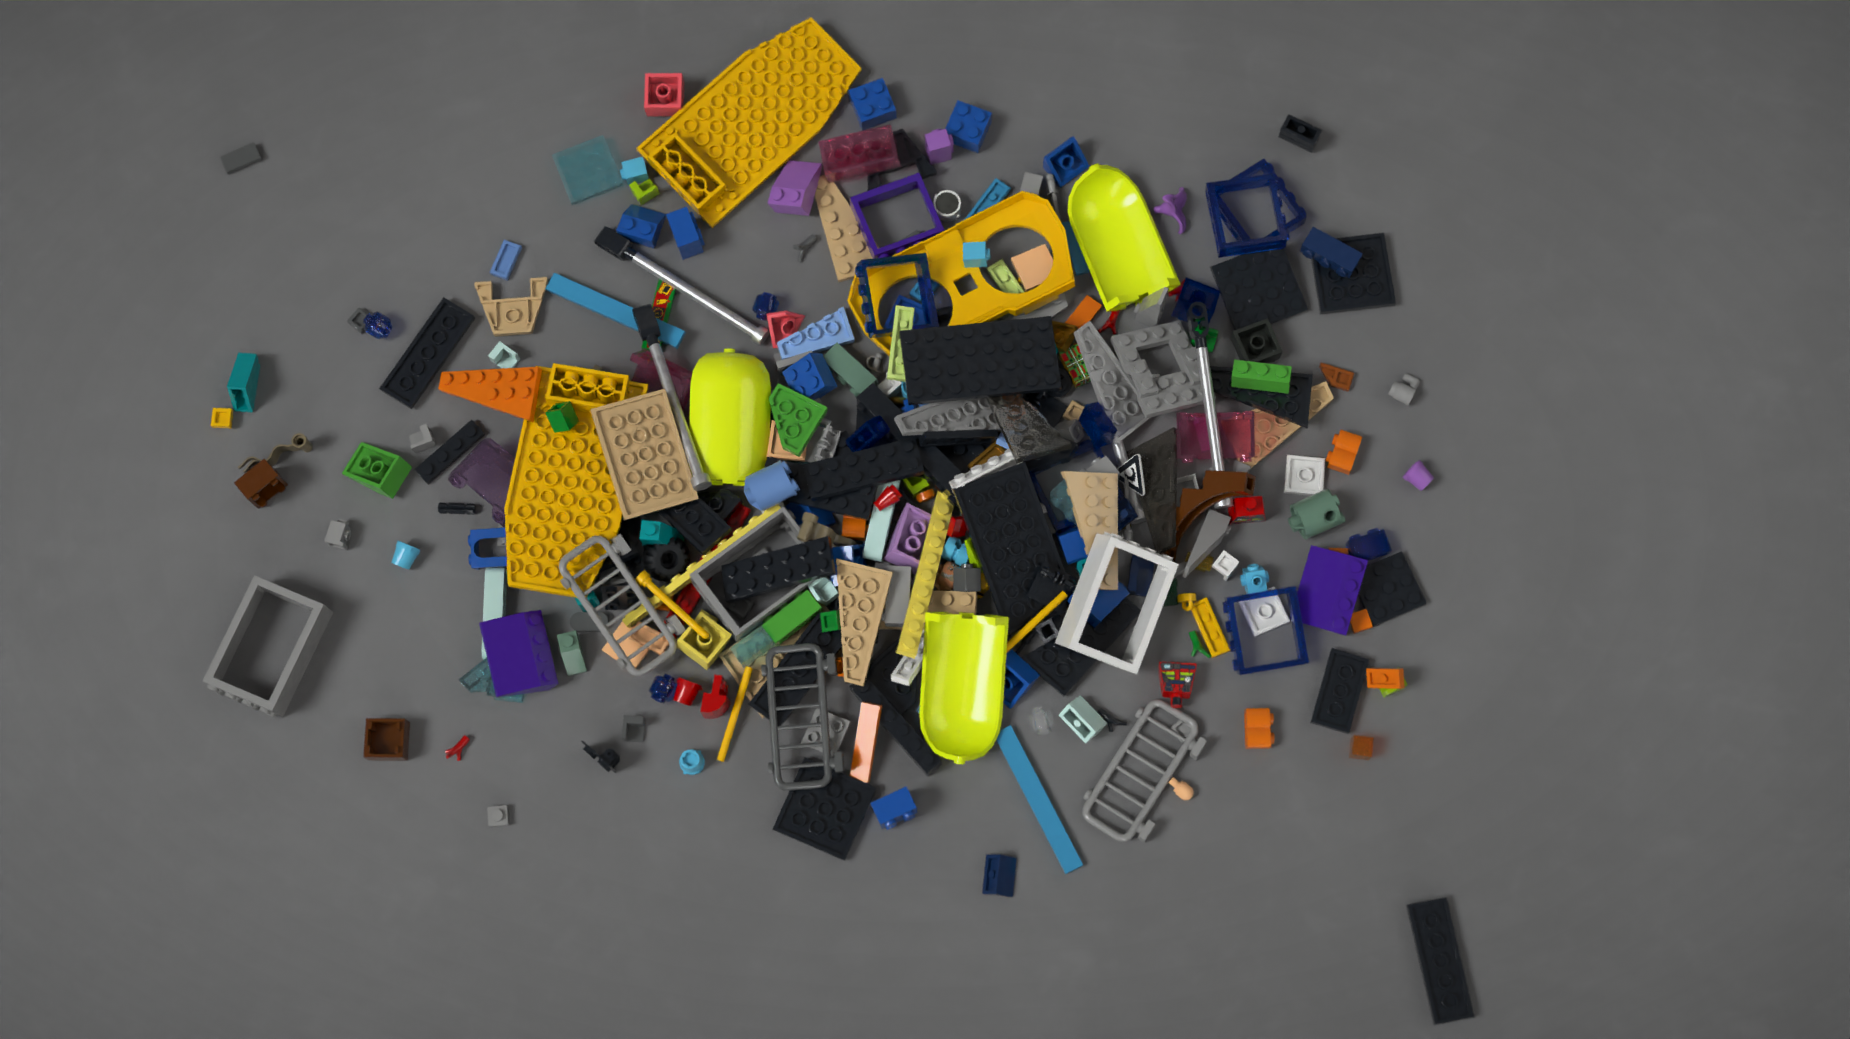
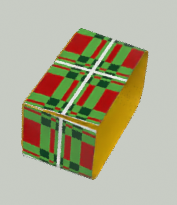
(1075, 365)

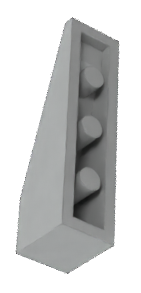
(1151, 308)
(1209, 538)

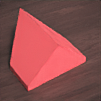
(783, 325)

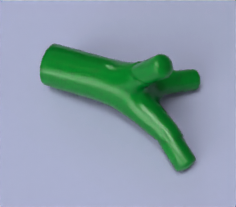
(1197, 645)

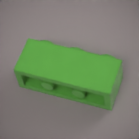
(1261, 376)
(791, 617)

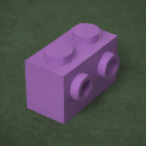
(939, 146)

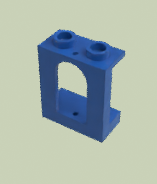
(473, 540)

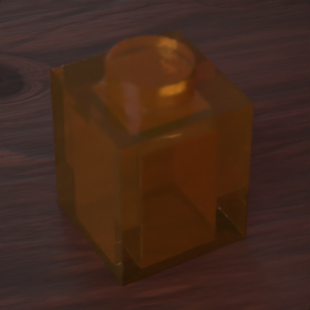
(1361, 747)

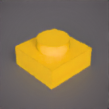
(222, 418)

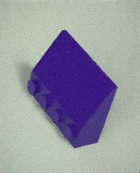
(1330, 589)
(519, 654)

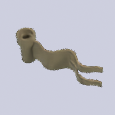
(299, 442)
(813, 530)

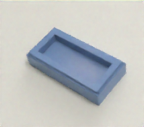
(505, 260)

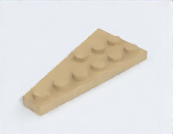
(841, 230)
(1096, 512)

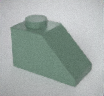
(572, 652)

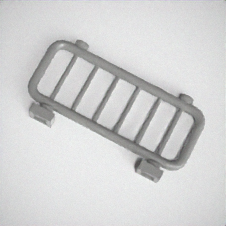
(620, 547)
(1138, 825)

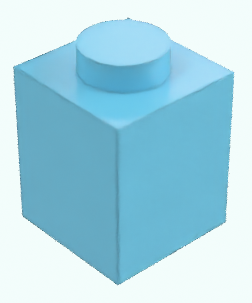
(634, 170)
(975, 254)

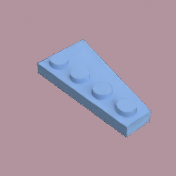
(818, 336)

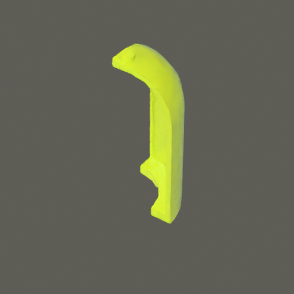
(1118, 238)
(730, 415)
(962, 683)

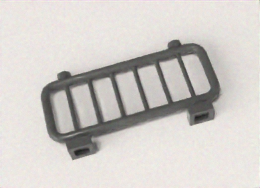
(829, 763)

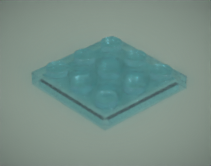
(587, 170)

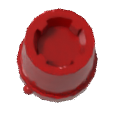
(686, 691)

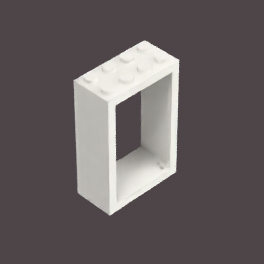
(1087, 590)

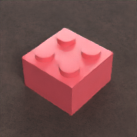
(663, 93)

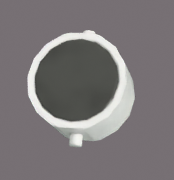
(947, 205)

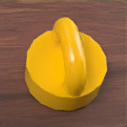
(1186, 598)

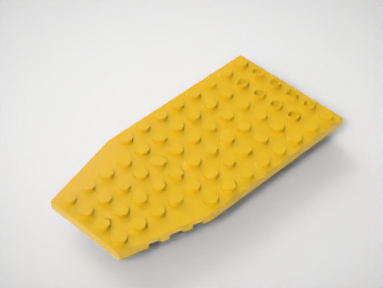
(751, 119)
(562, 483)

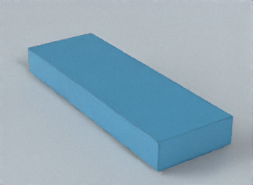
(1077, 258)

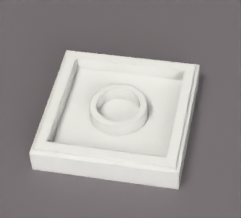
(1304, 475)
(1264, 614)

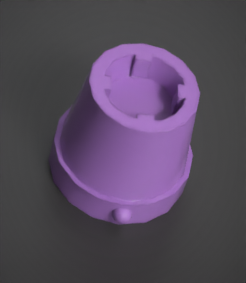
(1418, 475)

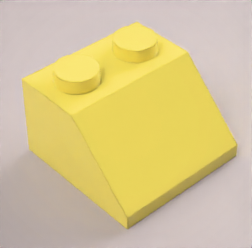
(704, 650)

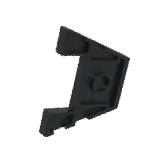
(908, 155)

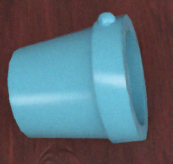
(404, 555)
(692, 762)

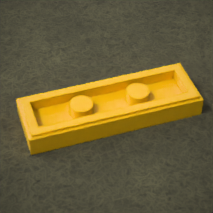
(1209, 628)

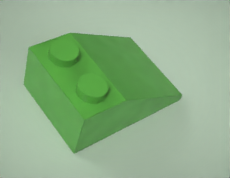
(377, 469)

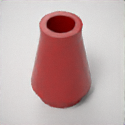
(888, 497)

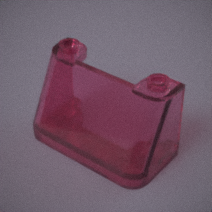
(1236, 436)

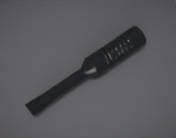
(1027, 639)

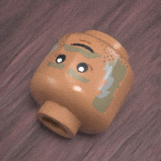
(947, 572)

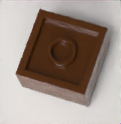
(261, 484)
(386, 739)

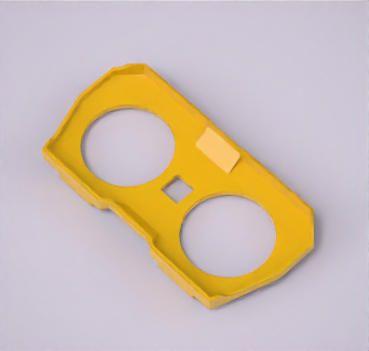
(947, 266)

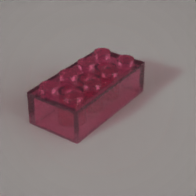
(859, 153)

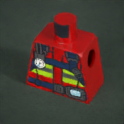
(1247, 510)
(1176, 681)

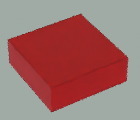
(956, 527)

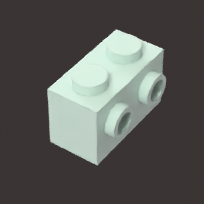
(1082, 719)

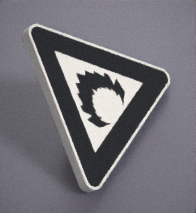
(1133, 472)

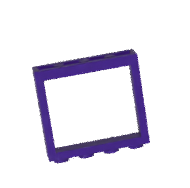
(887, 191)

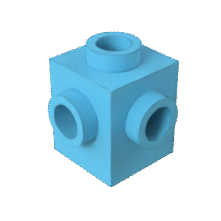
(1254, 578)

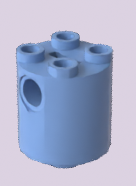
(770, 486)

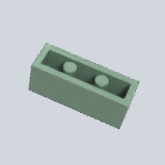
(849, 370)

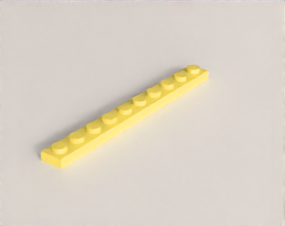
(925, 576)
(680, 581)

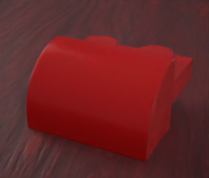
(716, 702)

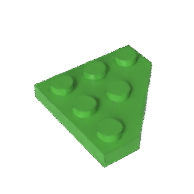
(795, 418)

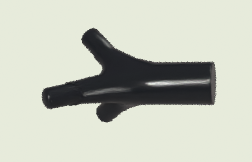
(1110, 720)

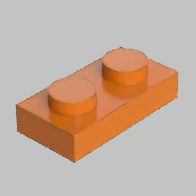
(1385, 678)

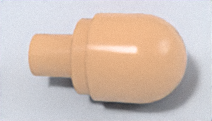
(1182, 789)

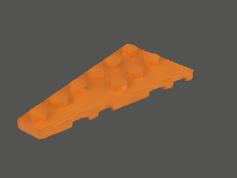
(503, 389)

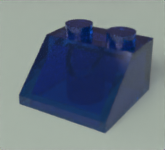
(1195, 292)

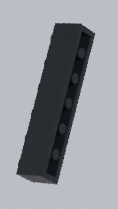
(899, 728)

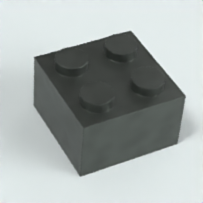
(1257, 343)

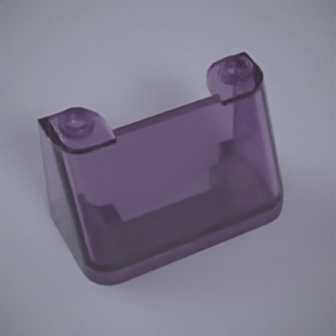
(488, 473)

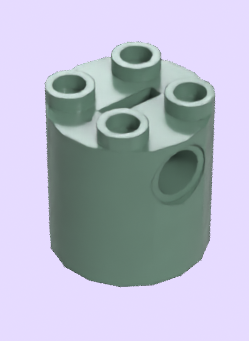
(1315, 514)

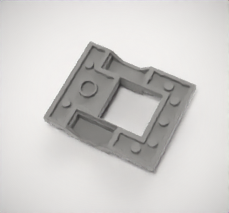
(1165, 392)

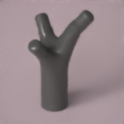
(804, 245)

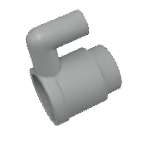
(1403, 392)

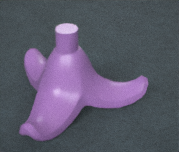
(1173, 207)

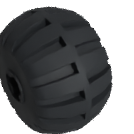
(666, 570)

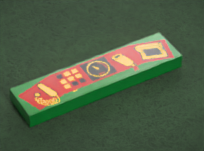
(662, 305)

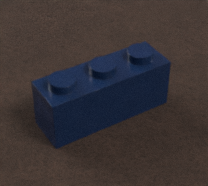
(1330, 252)

